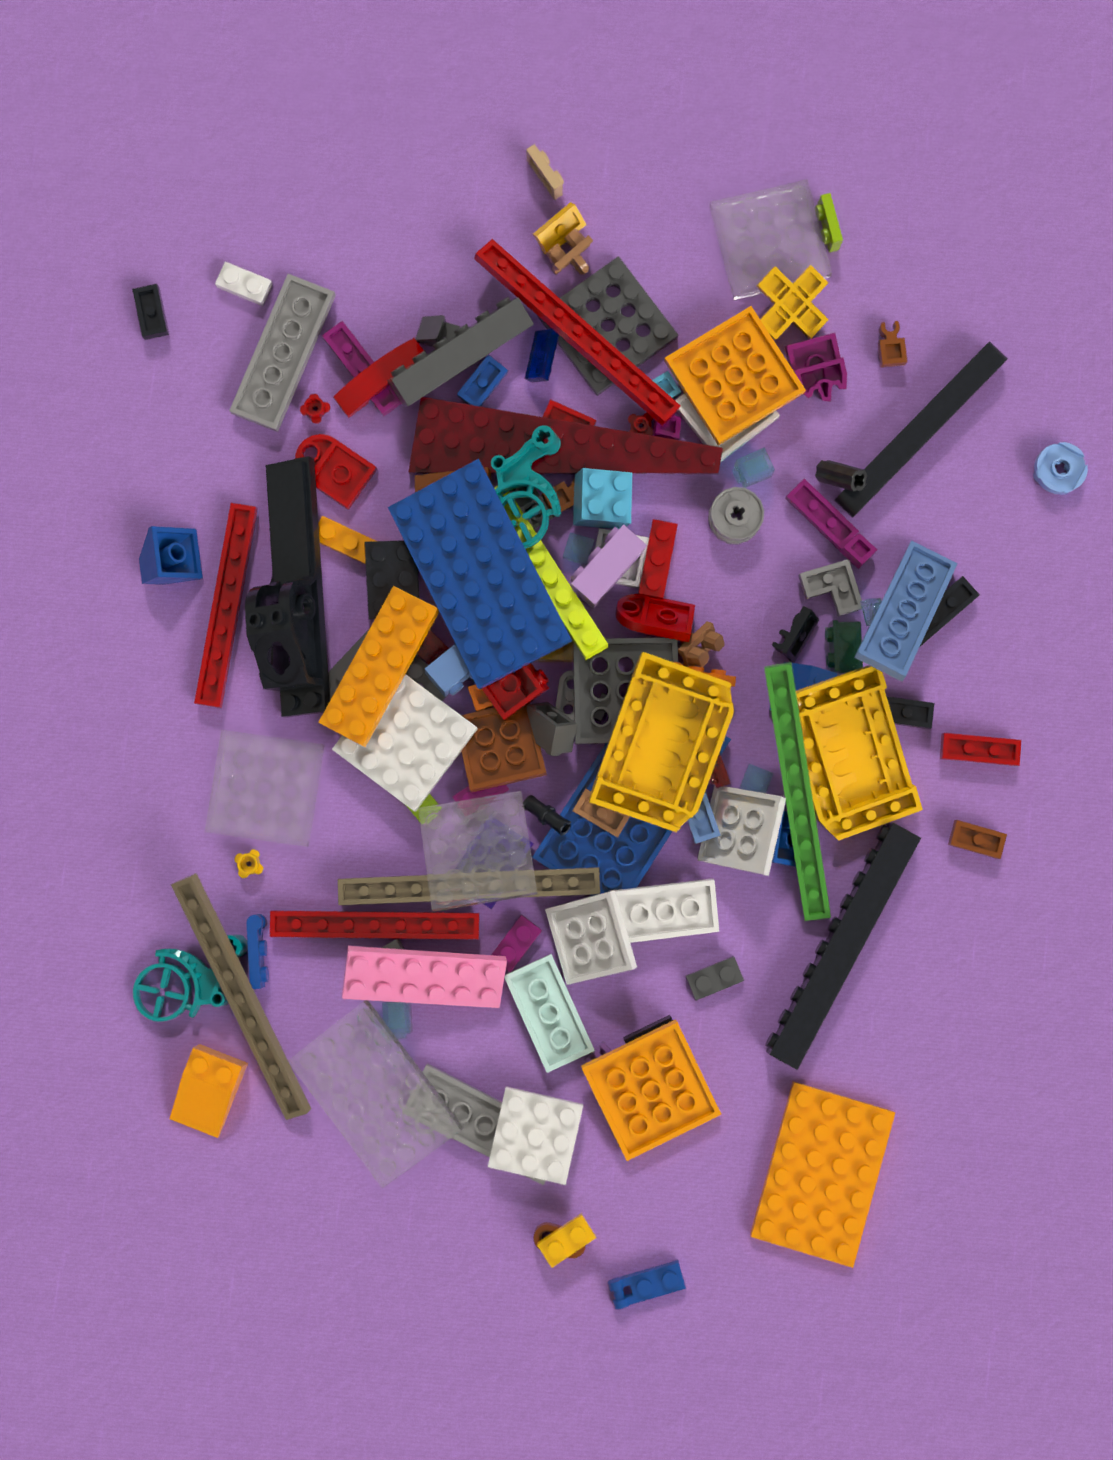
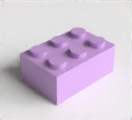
(607, 565)

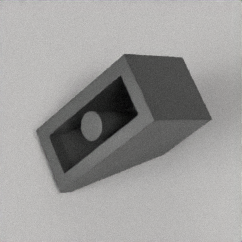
(551, 728)

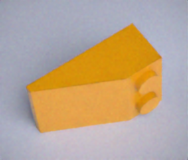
(207, 1090)

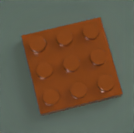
(501, 750)

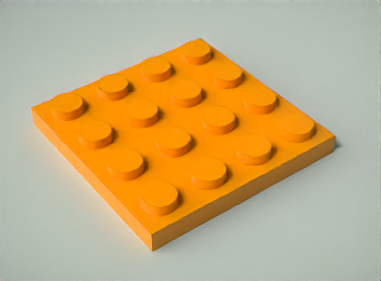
(734, 375)
(651, 1090)

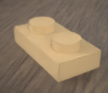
(540, 164)

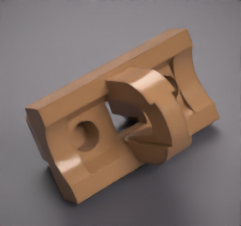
(561, 259)
(709, 639)

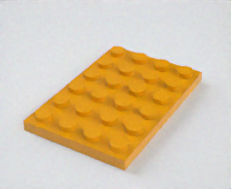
(822, 1174)

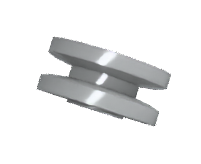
(742, 502)

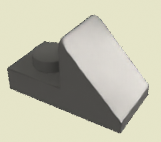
(434, 329)

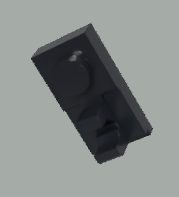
(801, 629)

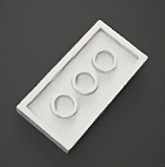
(669, 910)

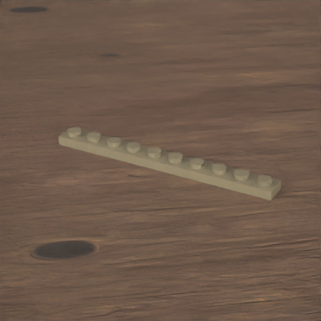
(416, 888)
(241, 996)

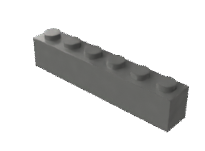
(459, 352)

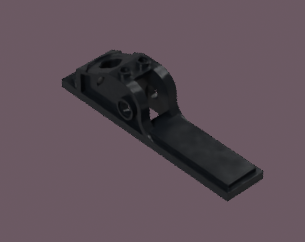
(274, 612)

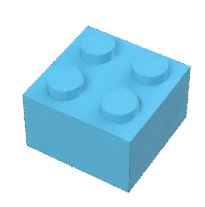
(602, 498)

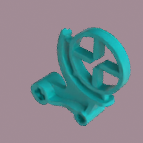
(517, 473)
(205, 982)

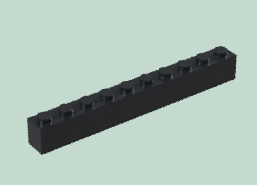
(843, 945)

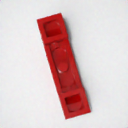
(374, 378)

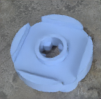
(1053, 455)

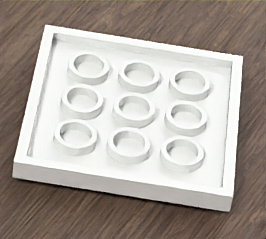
(410, 744)

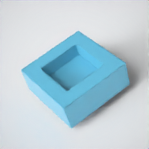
(668, 384)

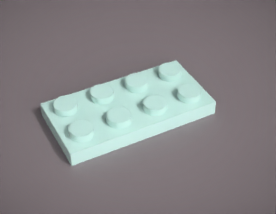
(549, 1013)

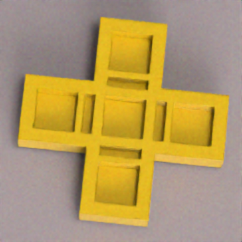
(793, 302)

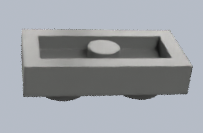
(714, 978)

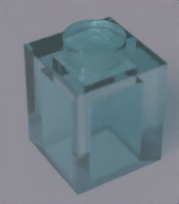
(753, 468)
(398, 1018)

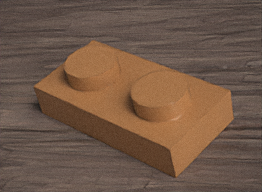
(605, 818)

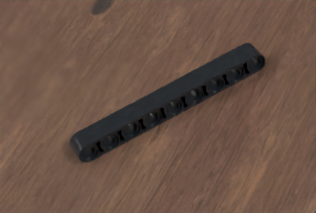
(923, 427)

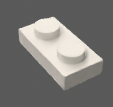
(243, 283)

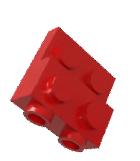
(516, 690)

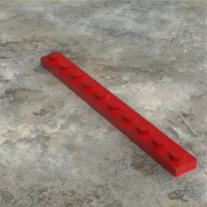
(577, 332)

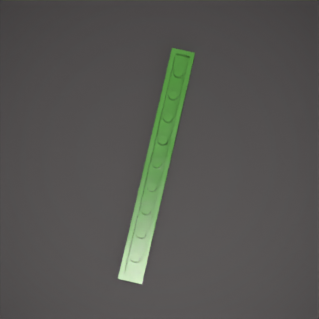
(797, 791)

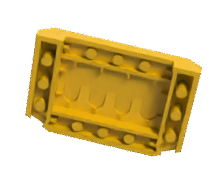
(664, 743)
(854, 754)

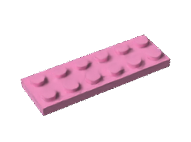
(423, 977)

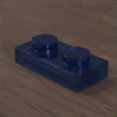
(541, 355)

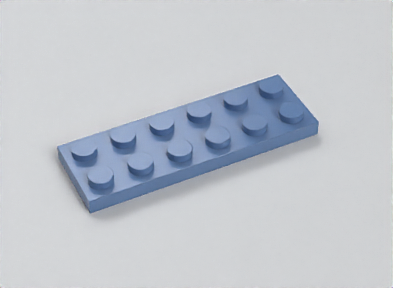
(906, 611)

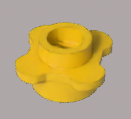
(242, 859)

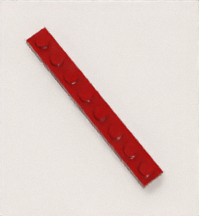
(226, 605)
(374, 924)

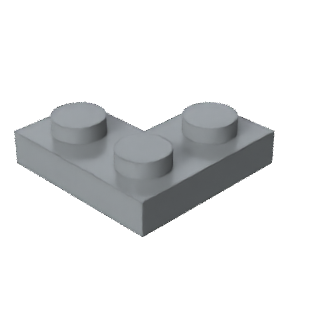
(838, 581)

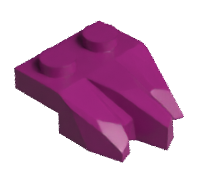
(818, 365)

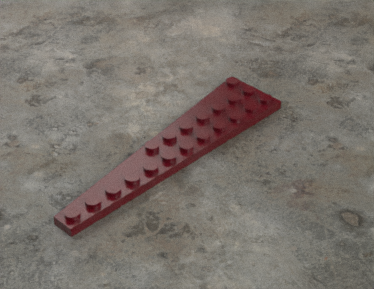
(458, 433)

